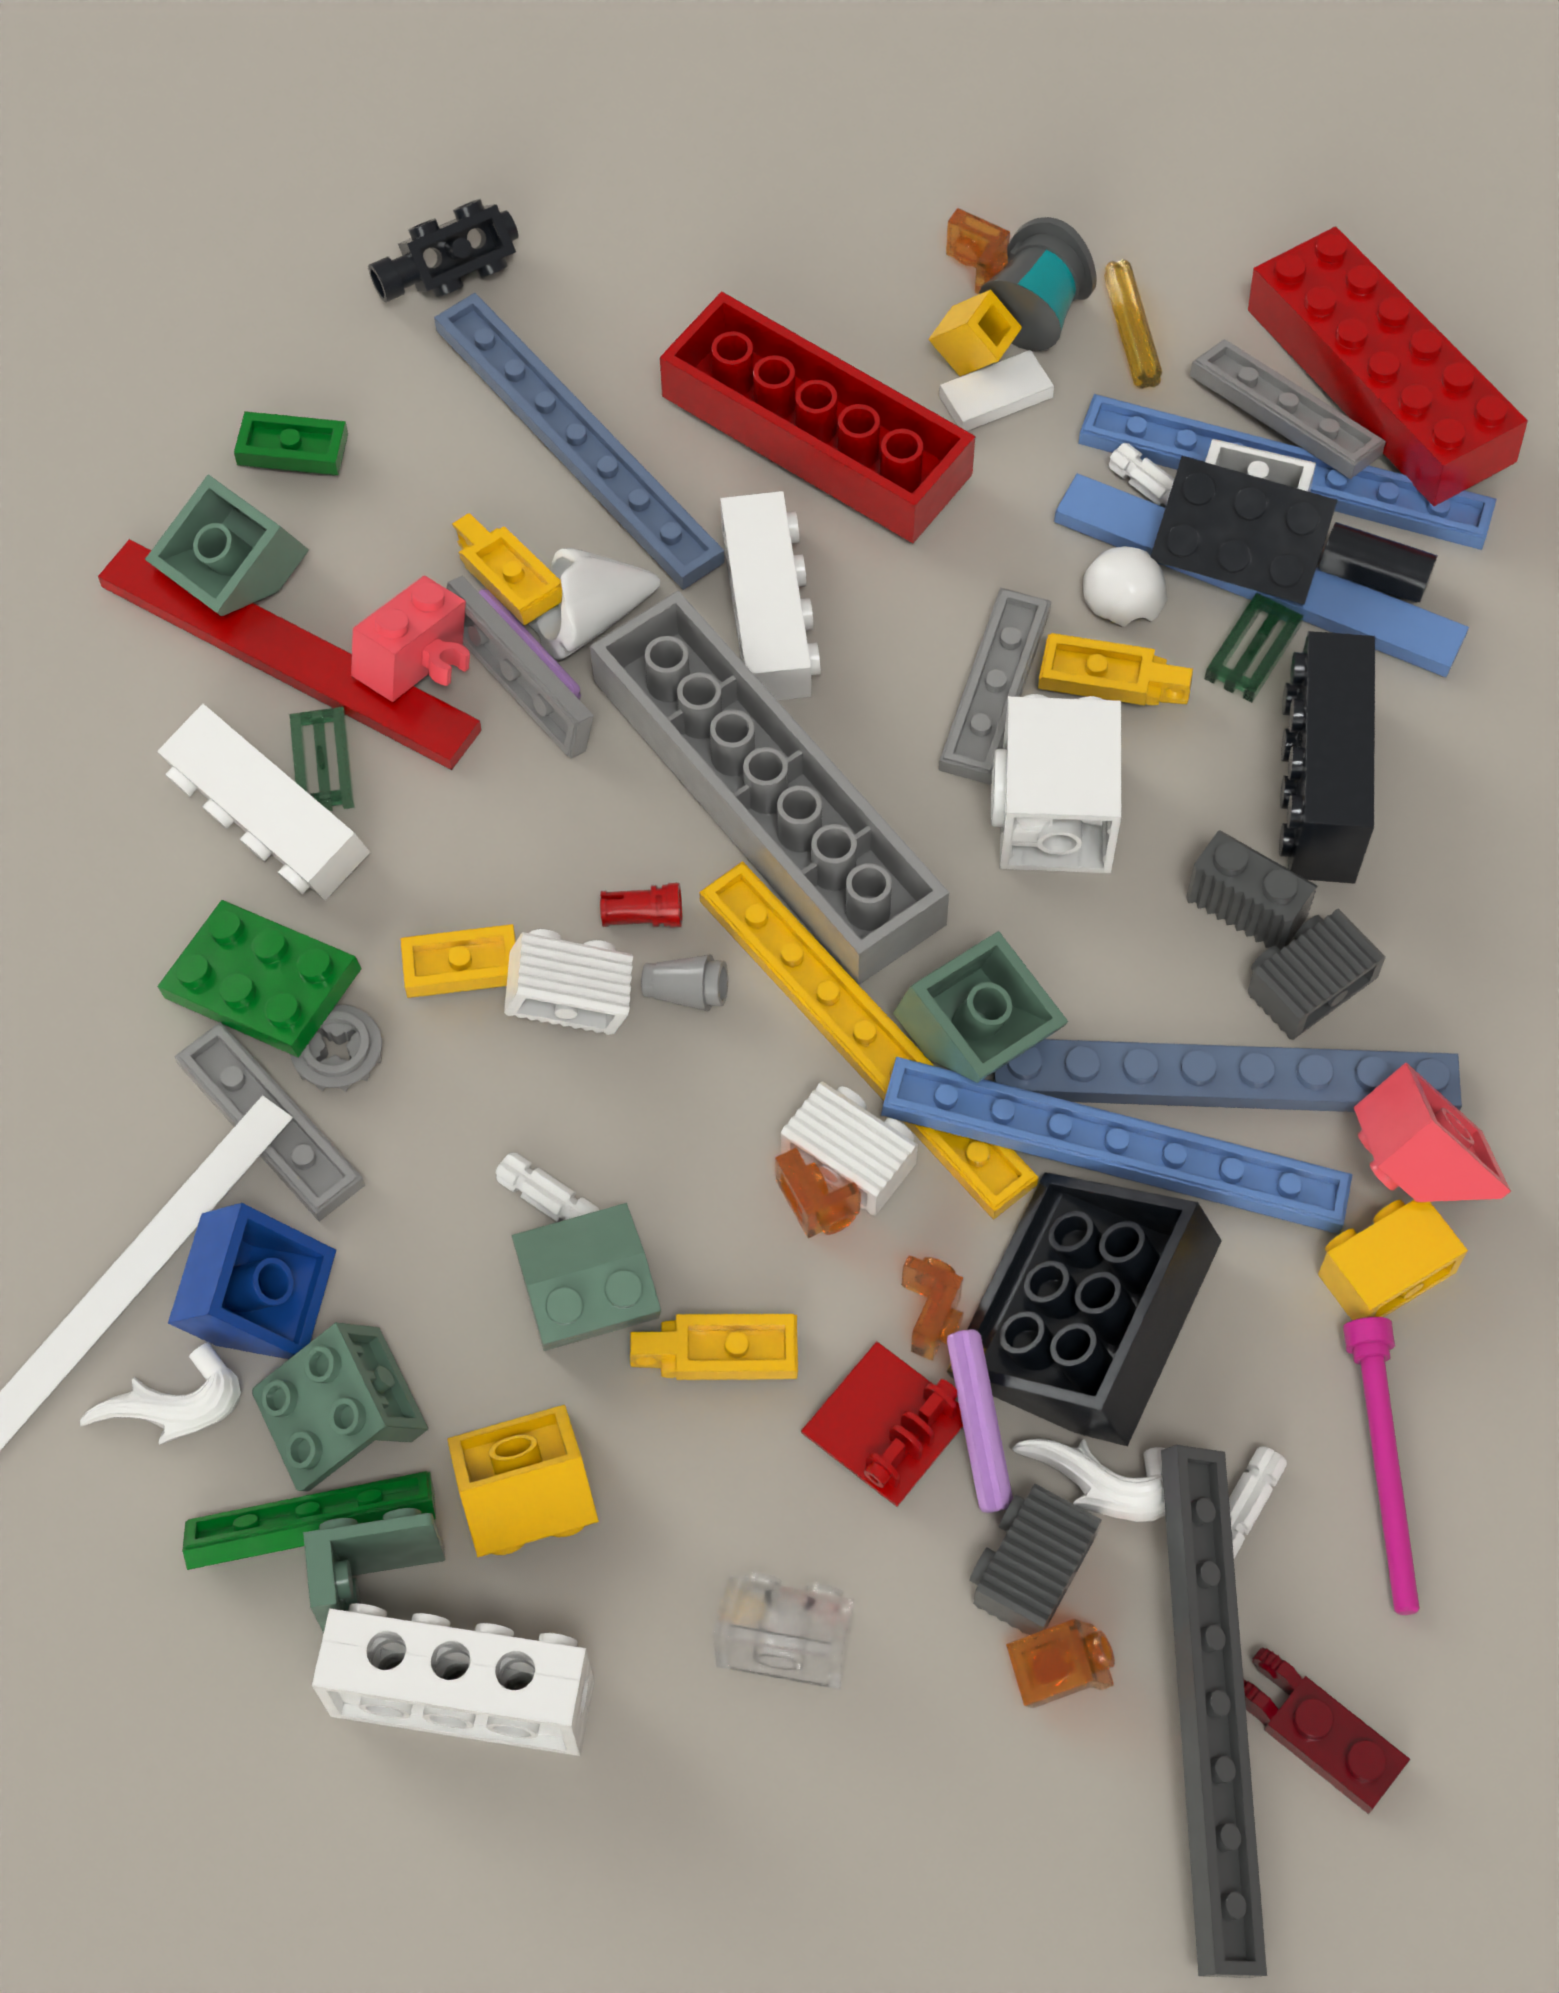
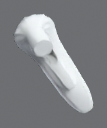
(177, 1413)
(1104, 1490)

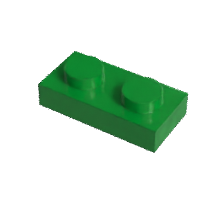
(291, 443)

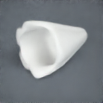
(593, 599)

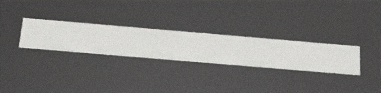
(137, 1265)

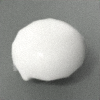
(1125, 586)

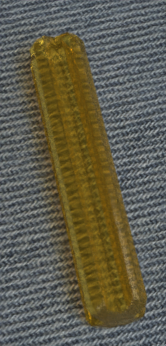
(1133, 324)

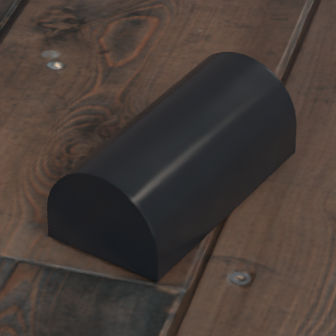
(1377, 562)

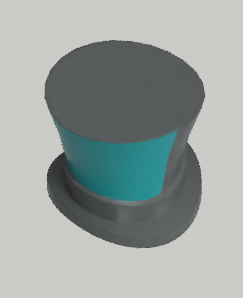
(1042, 278)

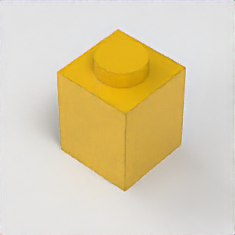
(975, 333)

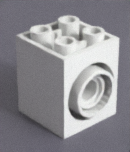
(1058, 784)

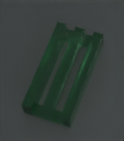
(1235, 678)
(318, 719)

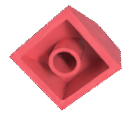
(1426, 1143)

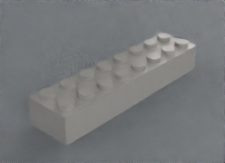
(770, 787)

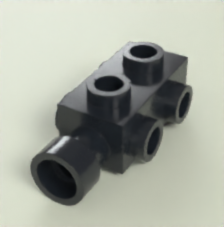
(453, 252)

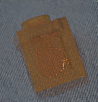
(977, 245)
(809, 1197)
(1061, 1662)

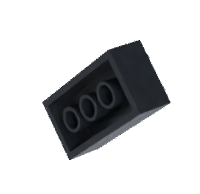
(1329, 757)

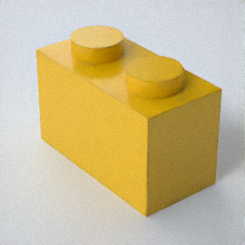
(1391, 1260)

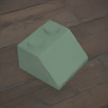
(226, 550)
(979, 1010)
(586, 1276)

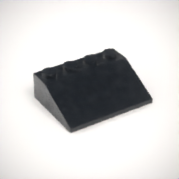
(1092, 1302)

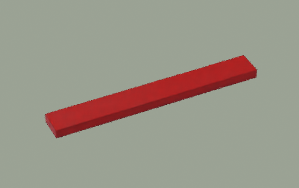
(295, 659)

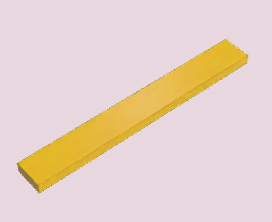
(853, 1025)

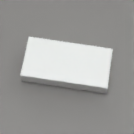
(996, 391)

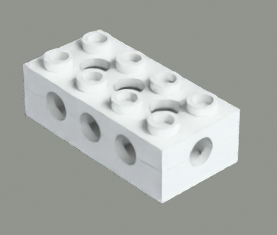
(418, 1694)

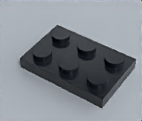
(1243, 530)

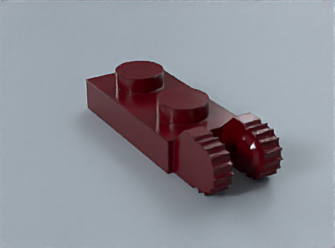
(1324, 1733)

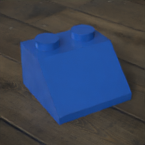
(252, 1283)

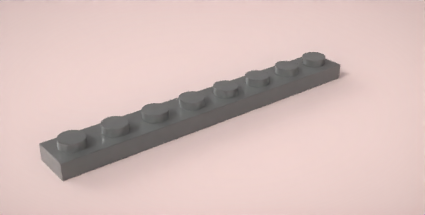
(1213, 1715)

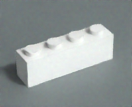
(766, 593)
(262, 801)

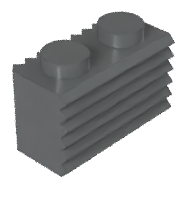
(1250, 891)
(1314, 972)
(1035, 1560)

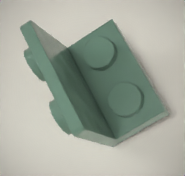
(336, 1402)
(351, 1549)

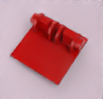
(887, 1423)

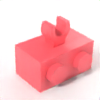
(409, 639)

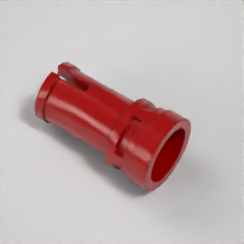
(643, 906)

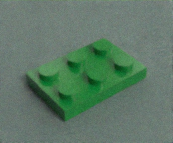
(260, 978)

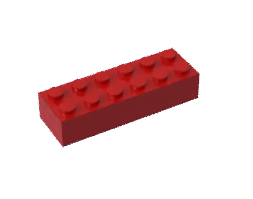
(1386, 365)
(817, 416)

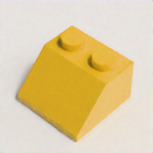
(522, 1481)

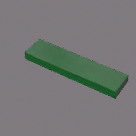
(282, 1523)

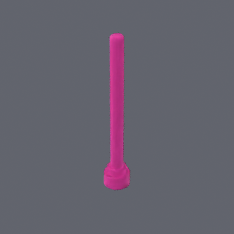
(1370, 1344)

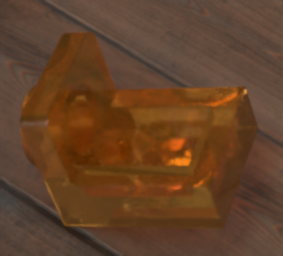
(940, 1313)

